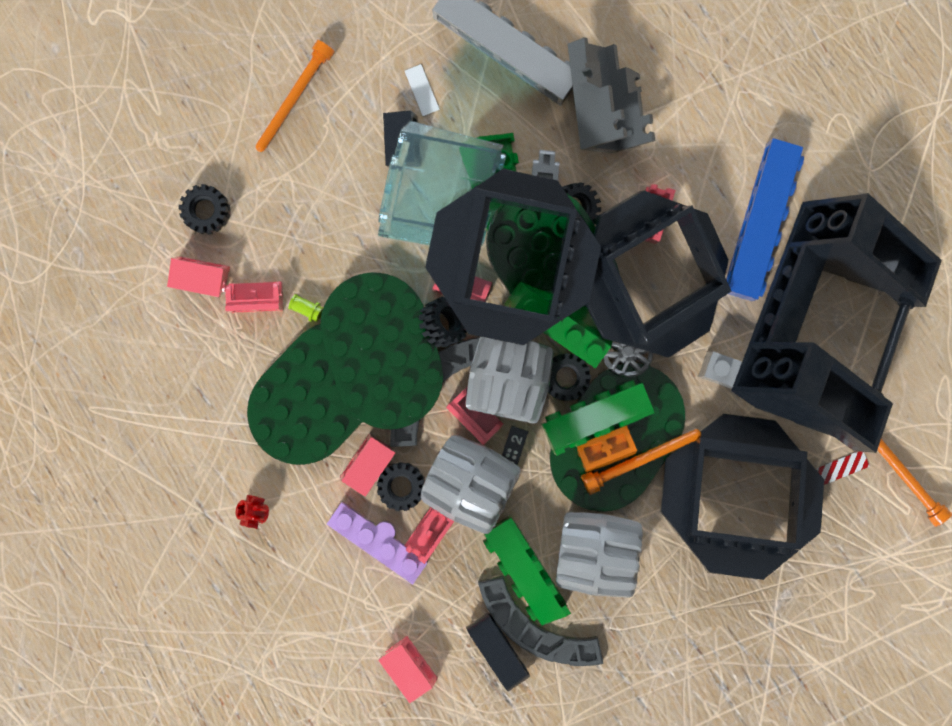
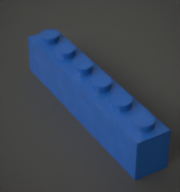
(763, 219)

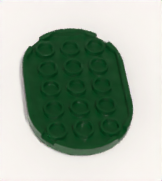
(527, 245)
(378, 351)
(297, 405)
(646, 434)

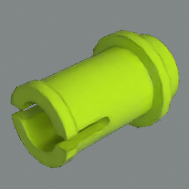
(306, 308)

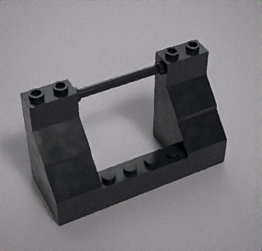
(800, 379)

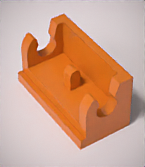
(606, 449)

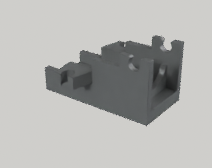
(606, 100)

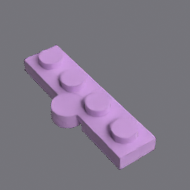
(376, 541)

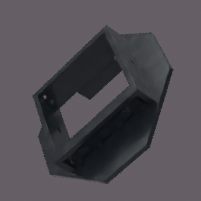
(457, 248)
(610, 302)
(751, 442)

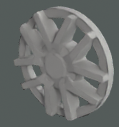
(628, 356)

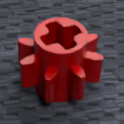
(252, 511)

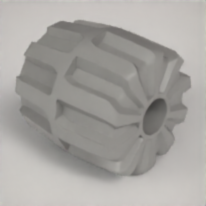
(509, 379)
(470, 483)
(599, 554)

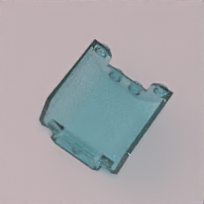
(430, 173)

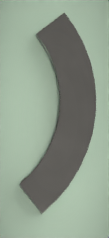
(453, 360)
(532, 637)

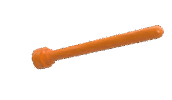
(320, 54)
(595, 480)
(936, 512)

